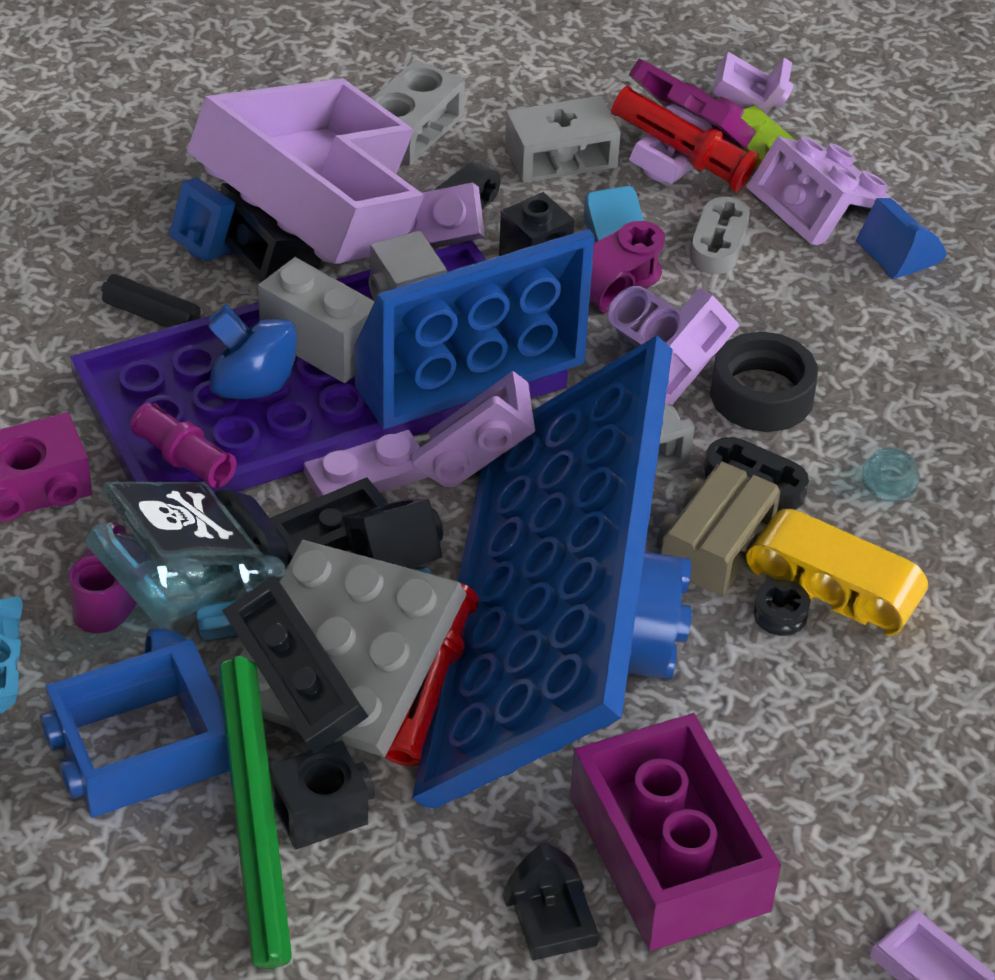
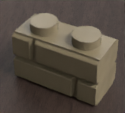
(719, 525)

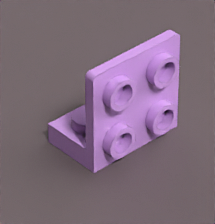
(813, 185)

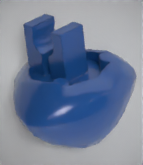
(255, 358)

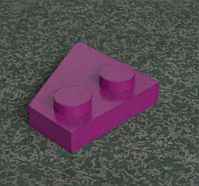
(719, 113)

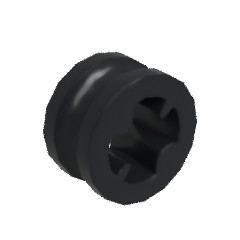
(781, 593)

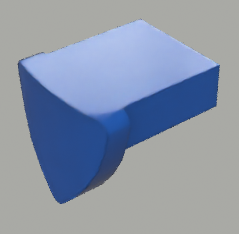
(899, 240)

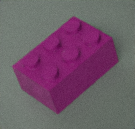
(673, 831)

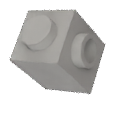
(402, 262)

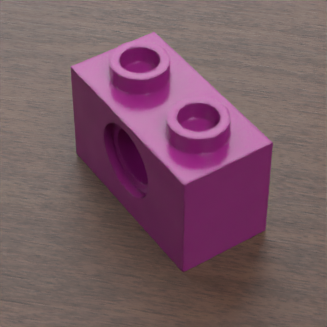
(41, 466)

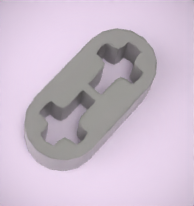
(710, 232)

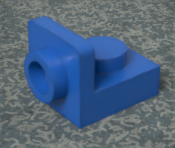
(202, 220)

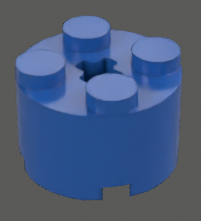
(660, 615)

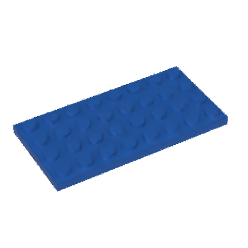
(556, 580)

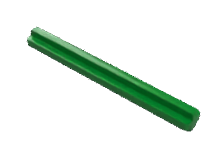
(254, 814)

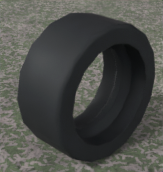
(762, 409)

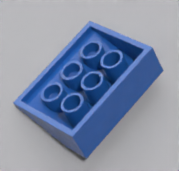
(472, 327)

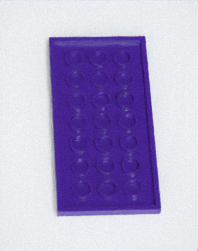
(264, 434)

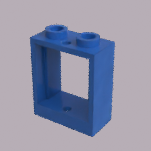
(125, 687)

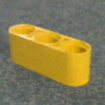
(839, 569)

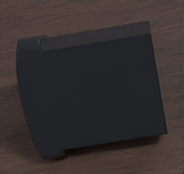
(551, 903)

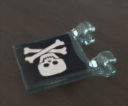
(188, 528)

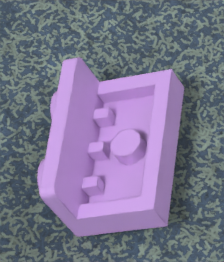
(477, 432)

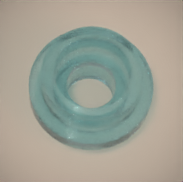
(891, 474)

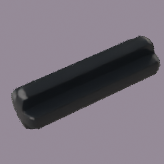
(148, 301)

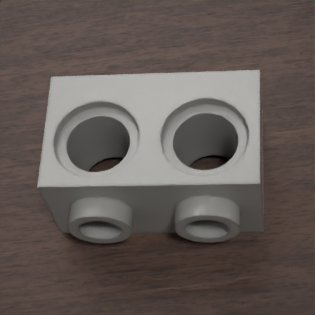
(425, 101)

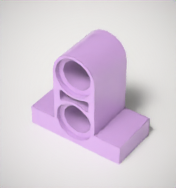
(692, 332)

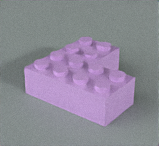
(314, 161)

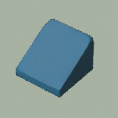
(610, 210)

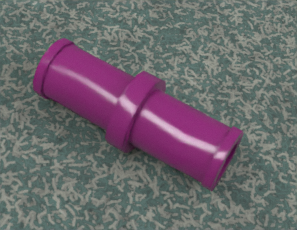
(183, 445)

